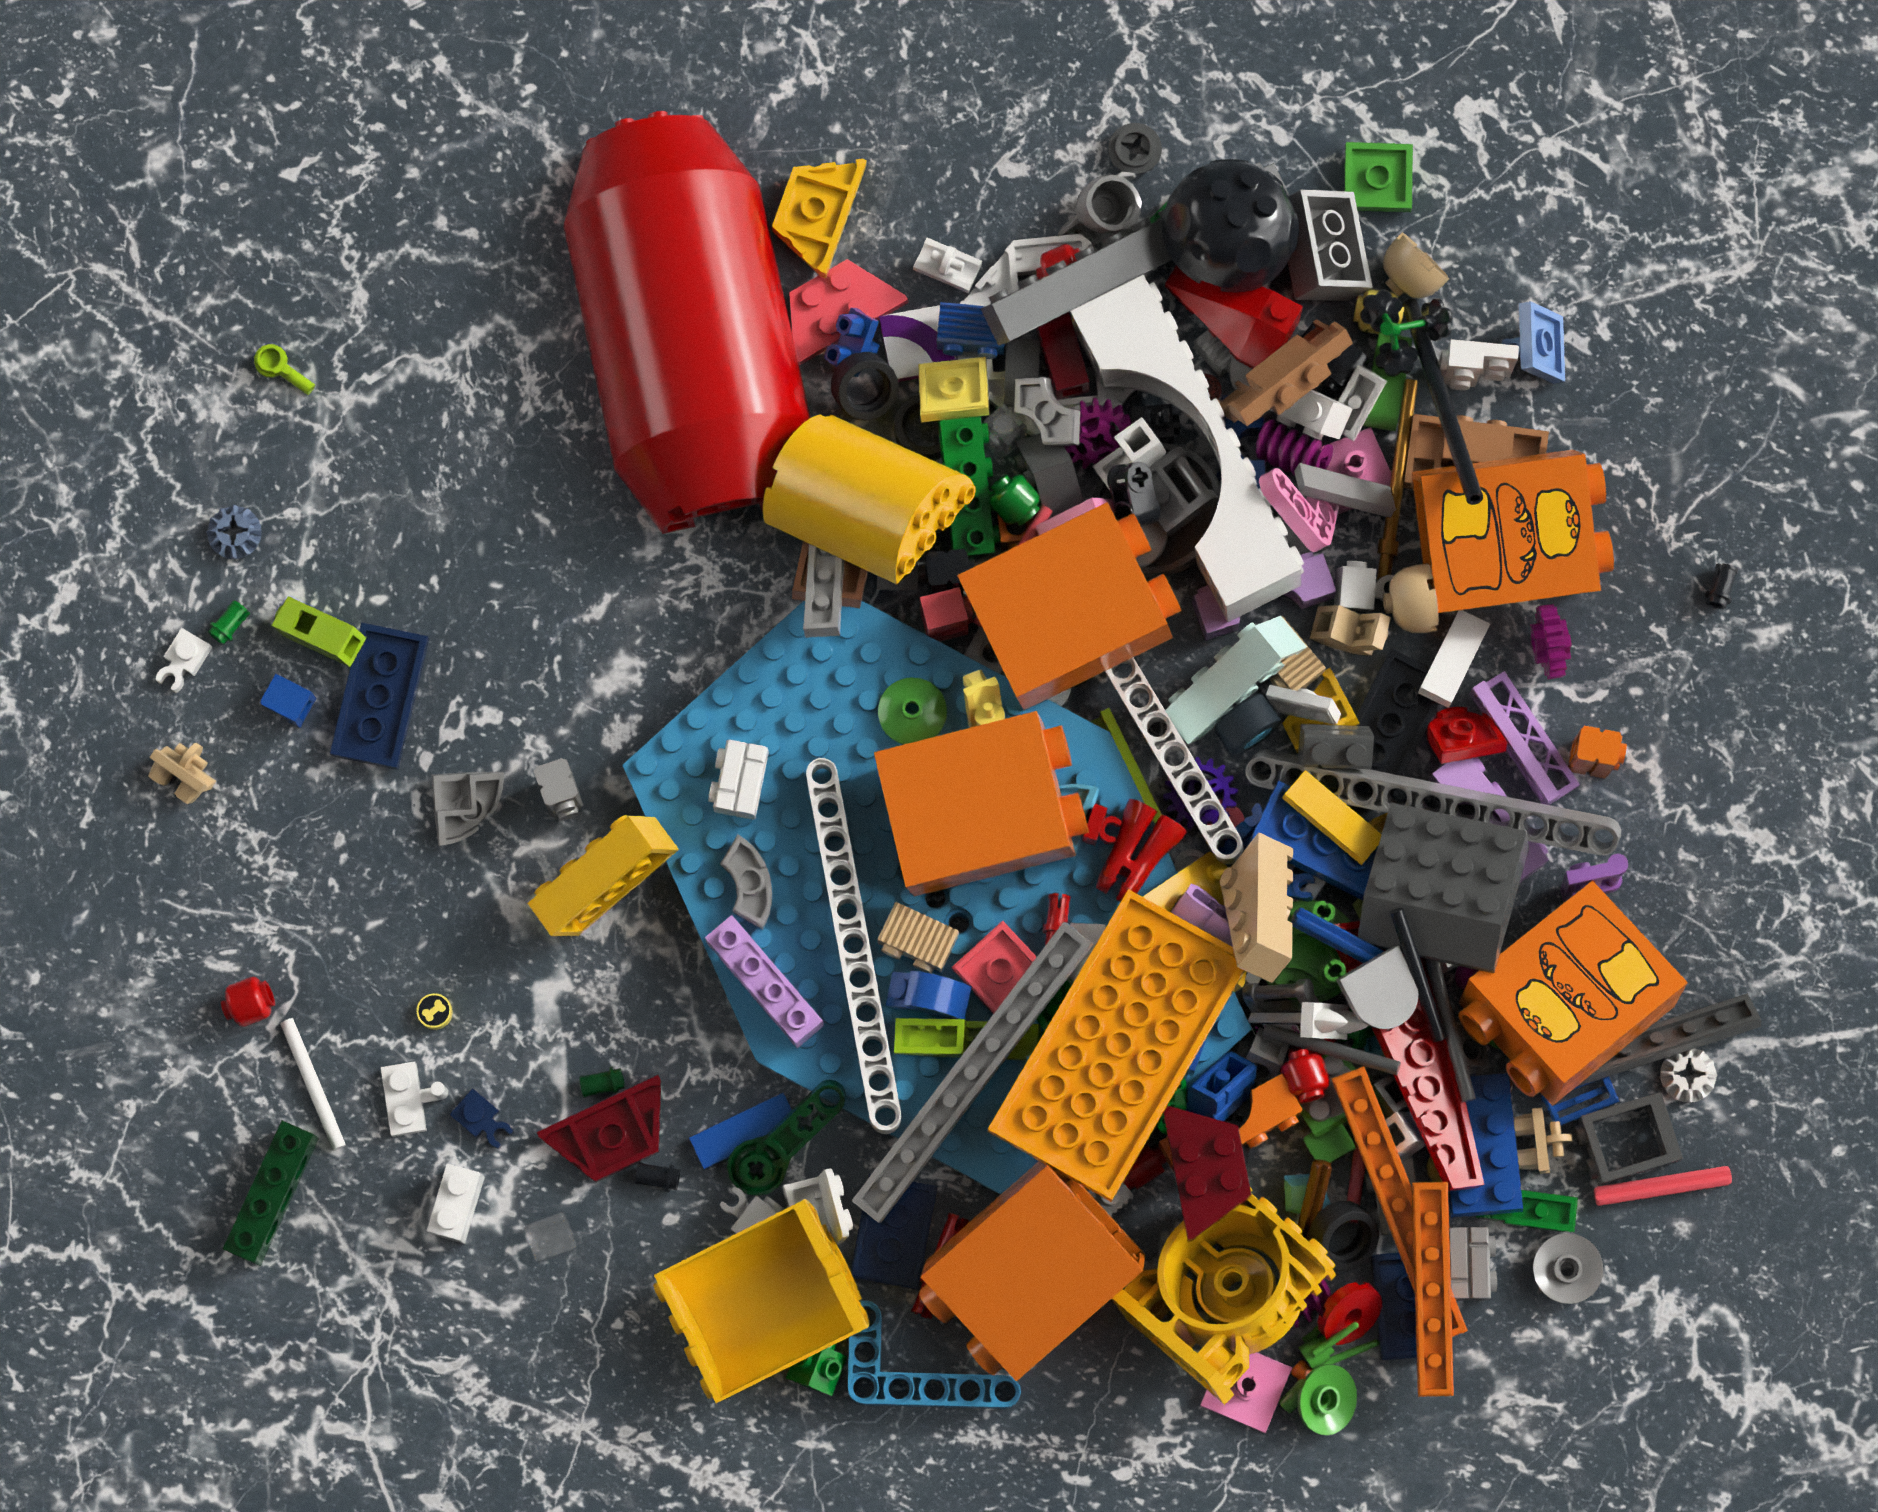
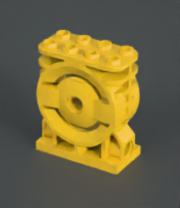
(1247, 1317)

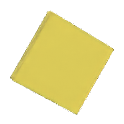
(953, 389)

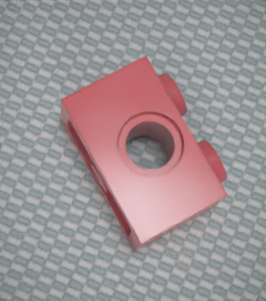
(946, 614)

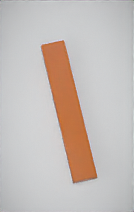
(1432, 1289)

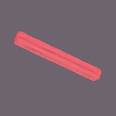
(1662, 1185)

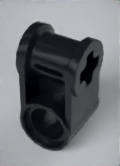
(1134, 494)

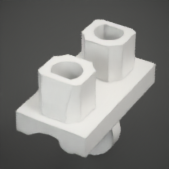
(947, 265)

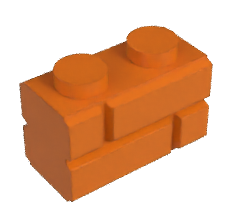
(1596, 752)

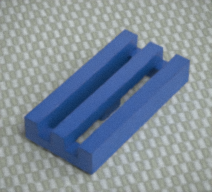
(1608, 1087)

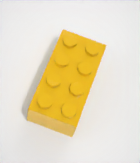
(602, 875)

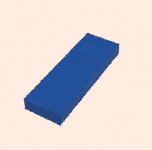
(720, 1140)

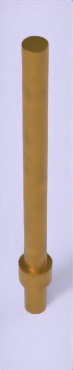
(1388, 545)

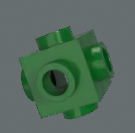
(819, 1371)

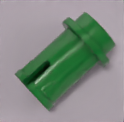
(228, 622)

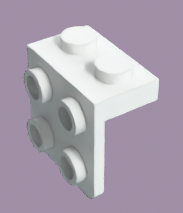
(824, 1195)

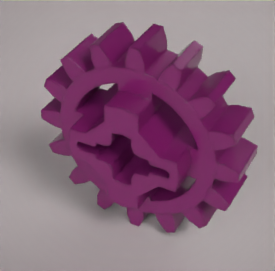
(1097, 432)
(1550, 641)

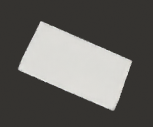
(1360, 395)

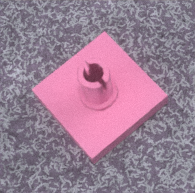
(1360, 460)
(1254, 1393)

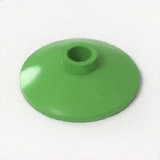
(906, 727)
(1337, 1399)

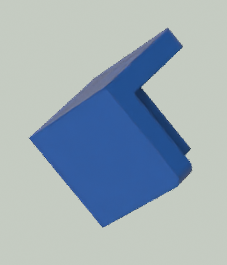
(288, 700)

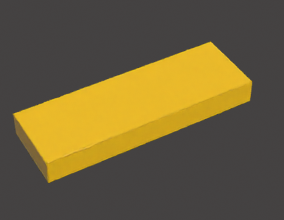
(1333, 817)

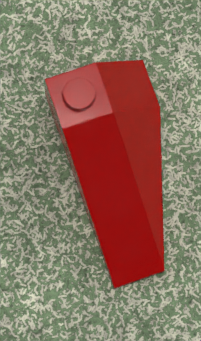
(1246, 322)

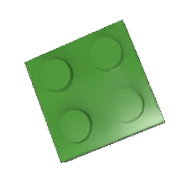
(1379, 175)

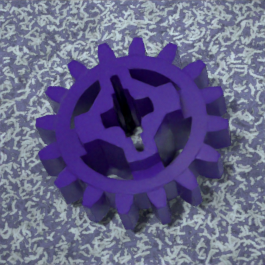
(1217, 784)

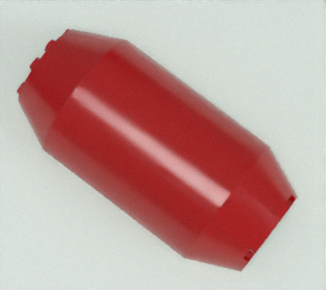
(683, 317)

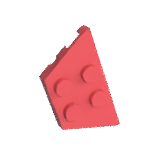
(821, 301)

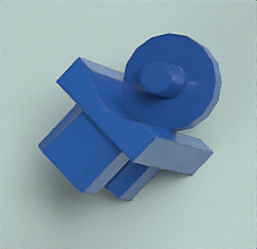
(856, 337)

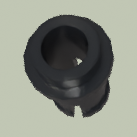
(1721, 586)
(657, 1176)

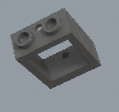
(1661, 1128)

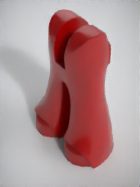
(1134, 823)

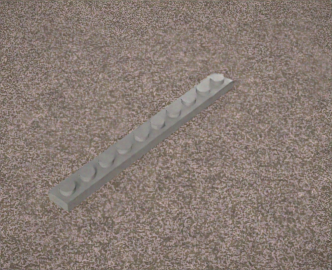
(972, 1072)

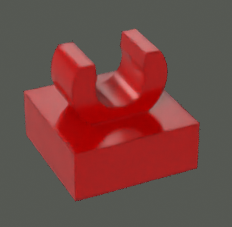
(1097, 825)

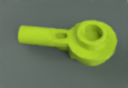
(272, 362)

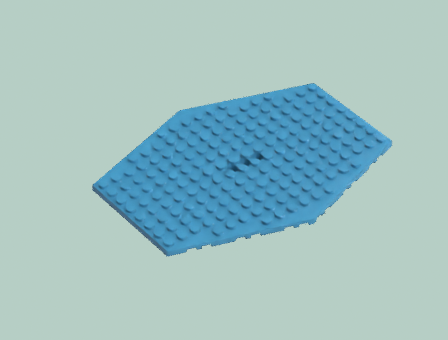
(823, 702)

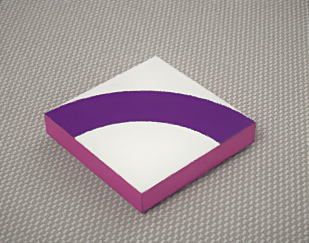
(911, 341)

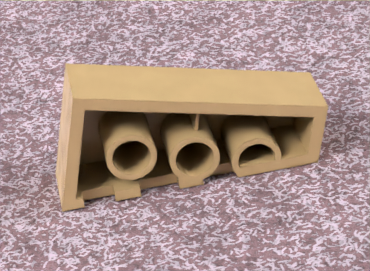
(1259, 907)

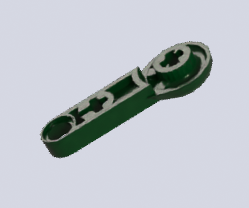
(781, 1143)

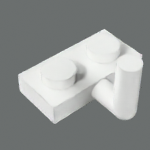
(406, 1099)

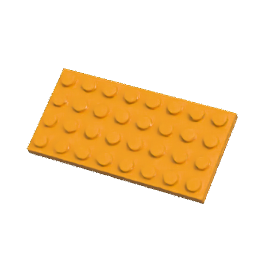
(1118, 1045)

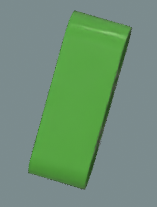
(1387, 407)

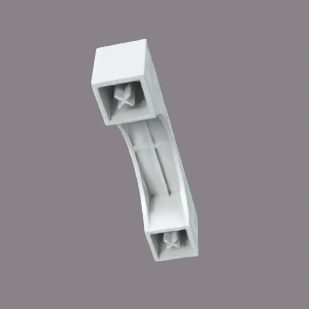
(1138, 349)

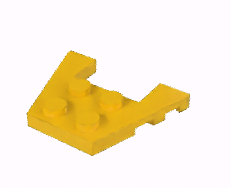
(1203, 873)

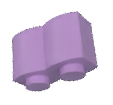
(1203, 912)

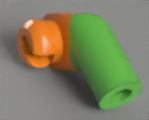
(1290, 1400)

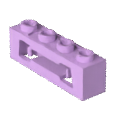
(764, 981)

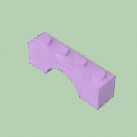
(1315, 588)
(1470, 775)

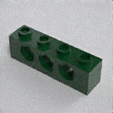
(271, 1193)

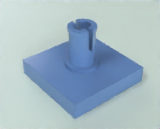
(1540, 342)

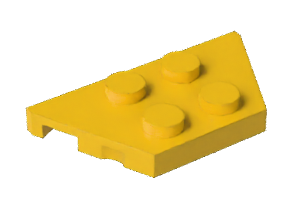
(817, 210)

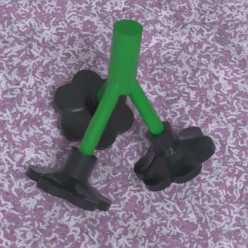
(1382, 315)

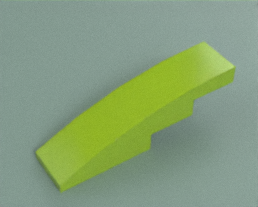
(951, 1037)

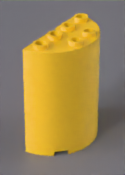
(862, 496)
(762, 1300)

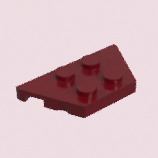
(610, 1132)
(1206, 1168)

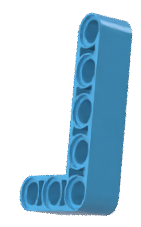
(917, 1381)

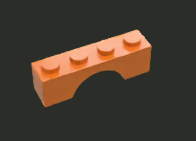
(1269, 1108)

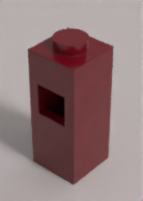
(1063, 357)

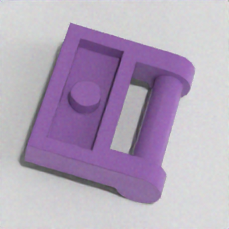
(1606, 876)

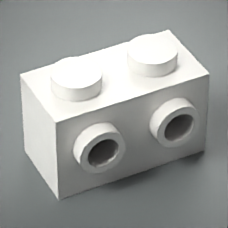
(1318, 414)

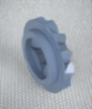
(244, 543)

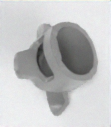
(1107, 205)

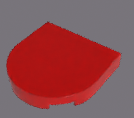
(1464, 735)

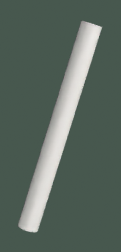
(312, 1084)

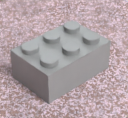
(1329, 249)

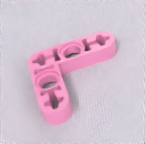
(1308, 518)

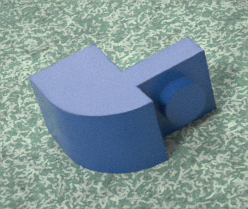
(928, 994)

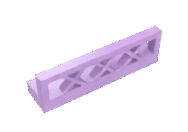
(1517, 743)

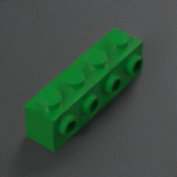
(963, 451)

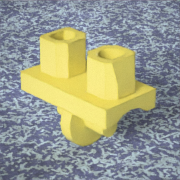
(982, 699)

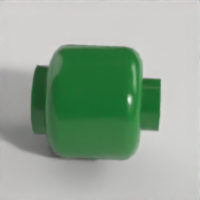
(1014, 499)

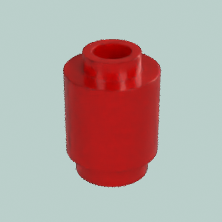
(1146, 1167)

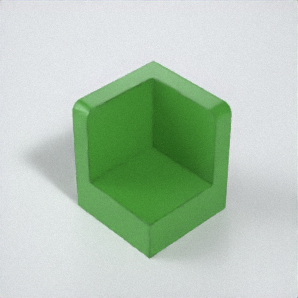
(1331, 1145)

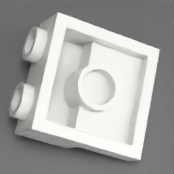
(1467, 360)

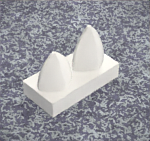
(1328, 1021)

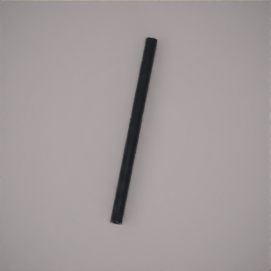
(1444, 406)

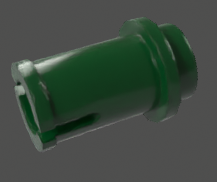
(602, 1082)

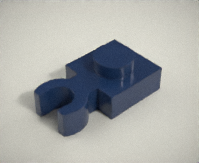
(478, 1116)

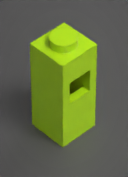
(318, 631)

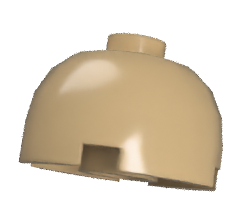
(1412, 269)
(1412, 600)

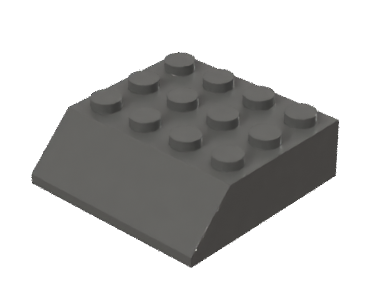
(1452, 882)

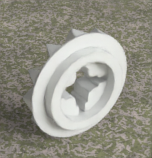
(1677, 1086)

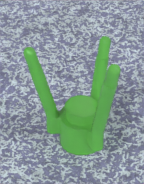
(1318, 1350)

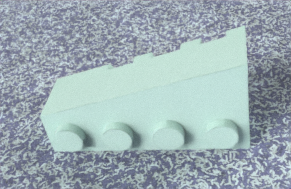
(1232, 677)

